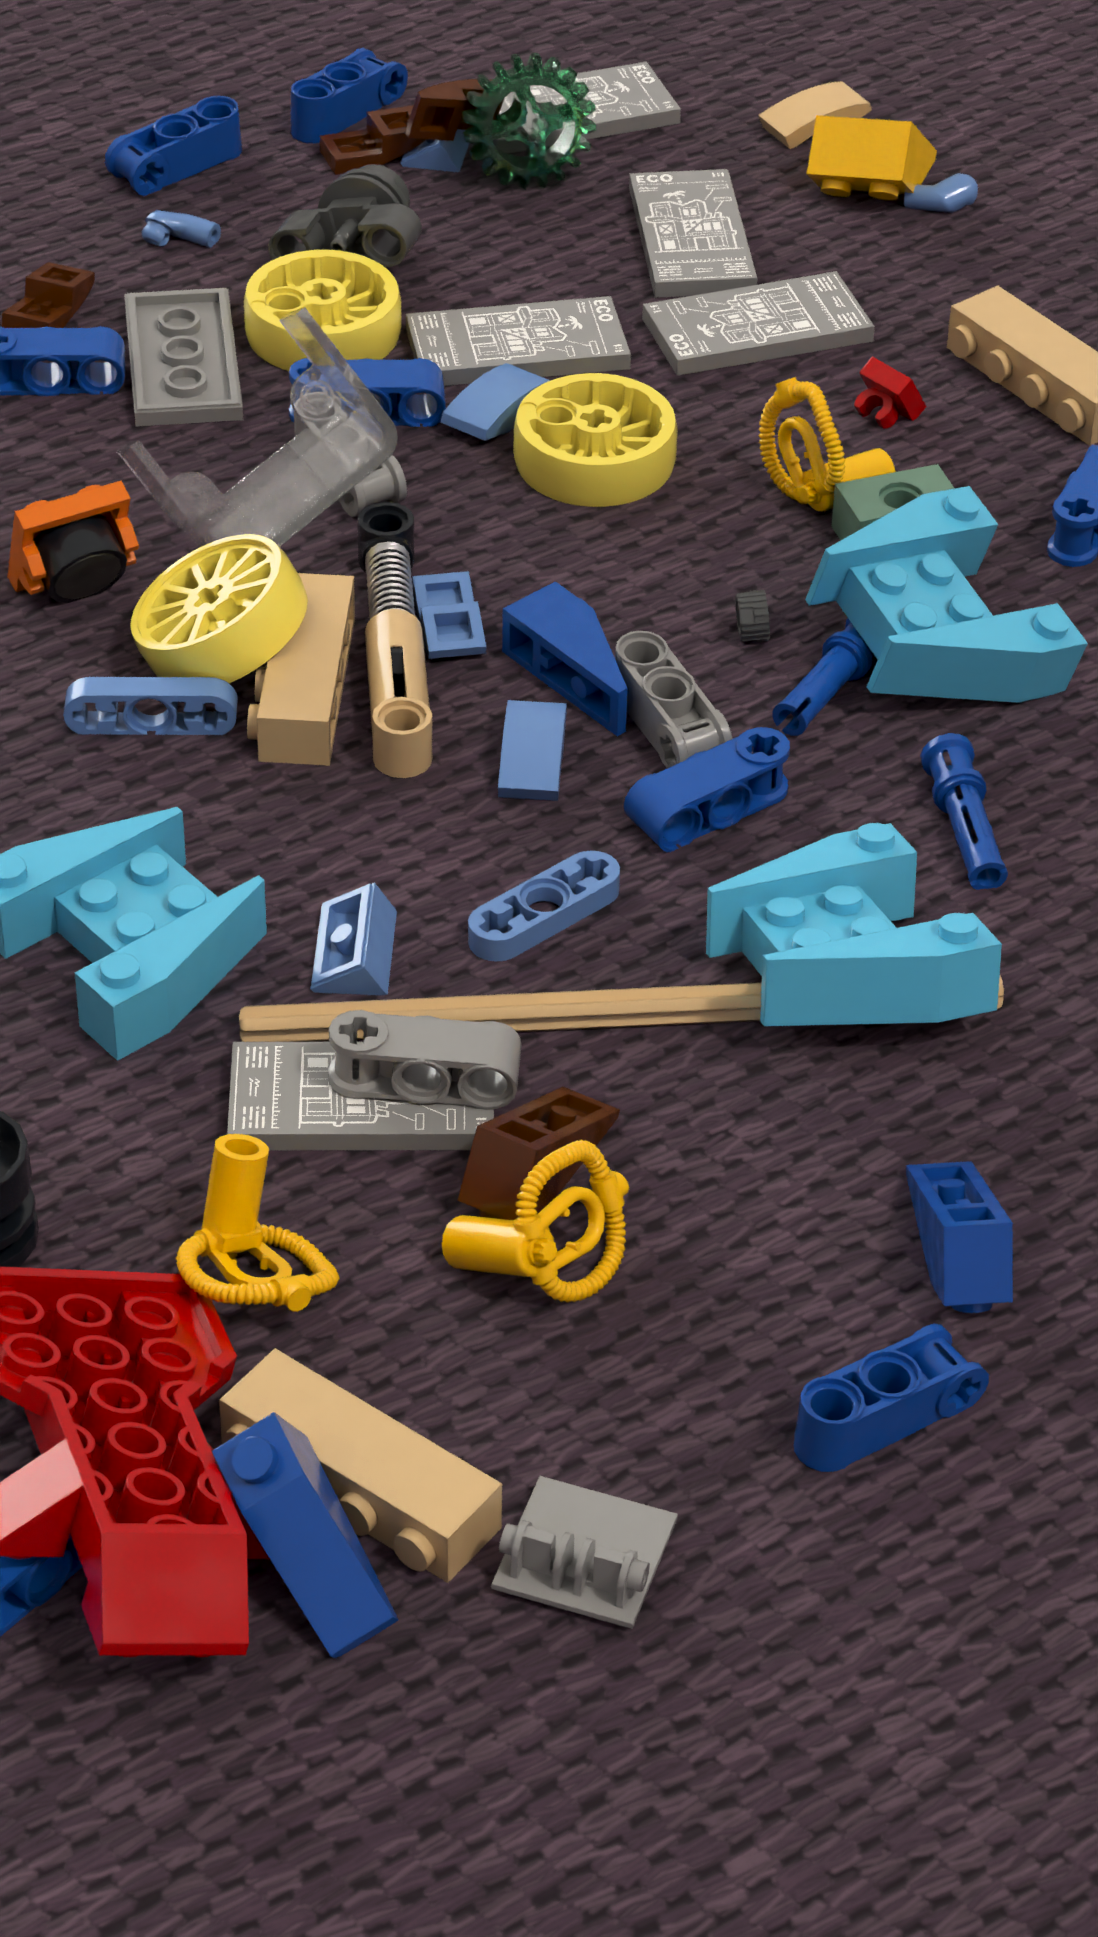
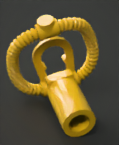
(817, 484)
(233, 1227)
(526, 1243)

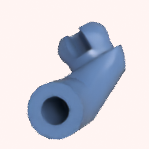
(944, 196)
(183, 226)

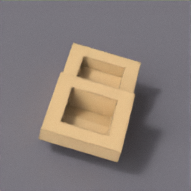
(794, 117)

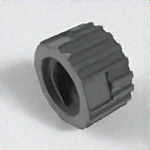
(752, 616)

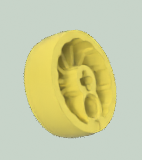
(343, 291)
(595, 439)
(220, 610)

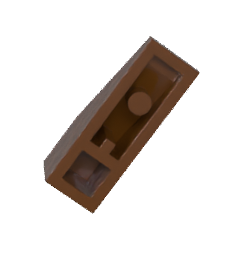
(518, 1139)

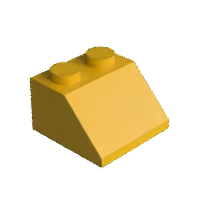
(868, 156)

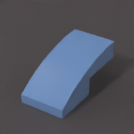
(491, 402)
(448, 615)
(532, 750)

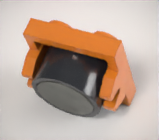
(73, 543)

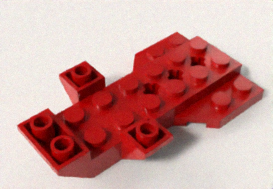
(123, 1465)

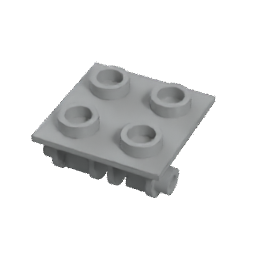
(584, 1551)

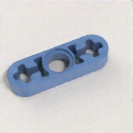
(109, 691)
(552, 885)

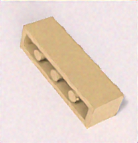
(1029, 358)
(306, 678)
(384, 1474)

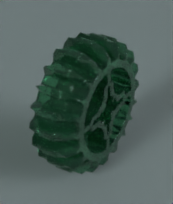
(548, 119)

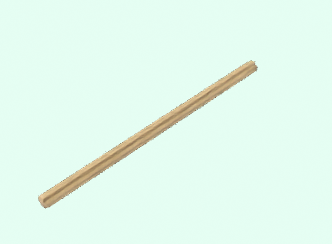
(525, 1010)

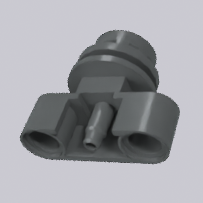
(358, 214)

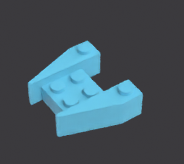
(923, 619)
(136, 915)
(828, 944)

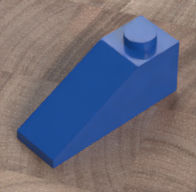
(566, 649)
(962, 1235)
(305, 1532)

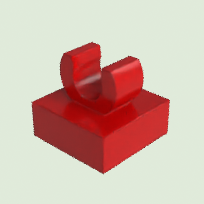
(888, 389)

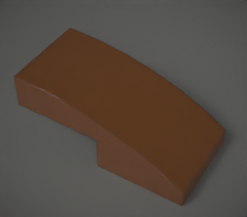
(440, 109)
(377, 144)
(50, 297)

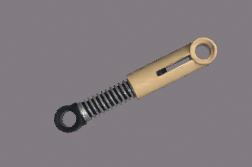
(394, 643)

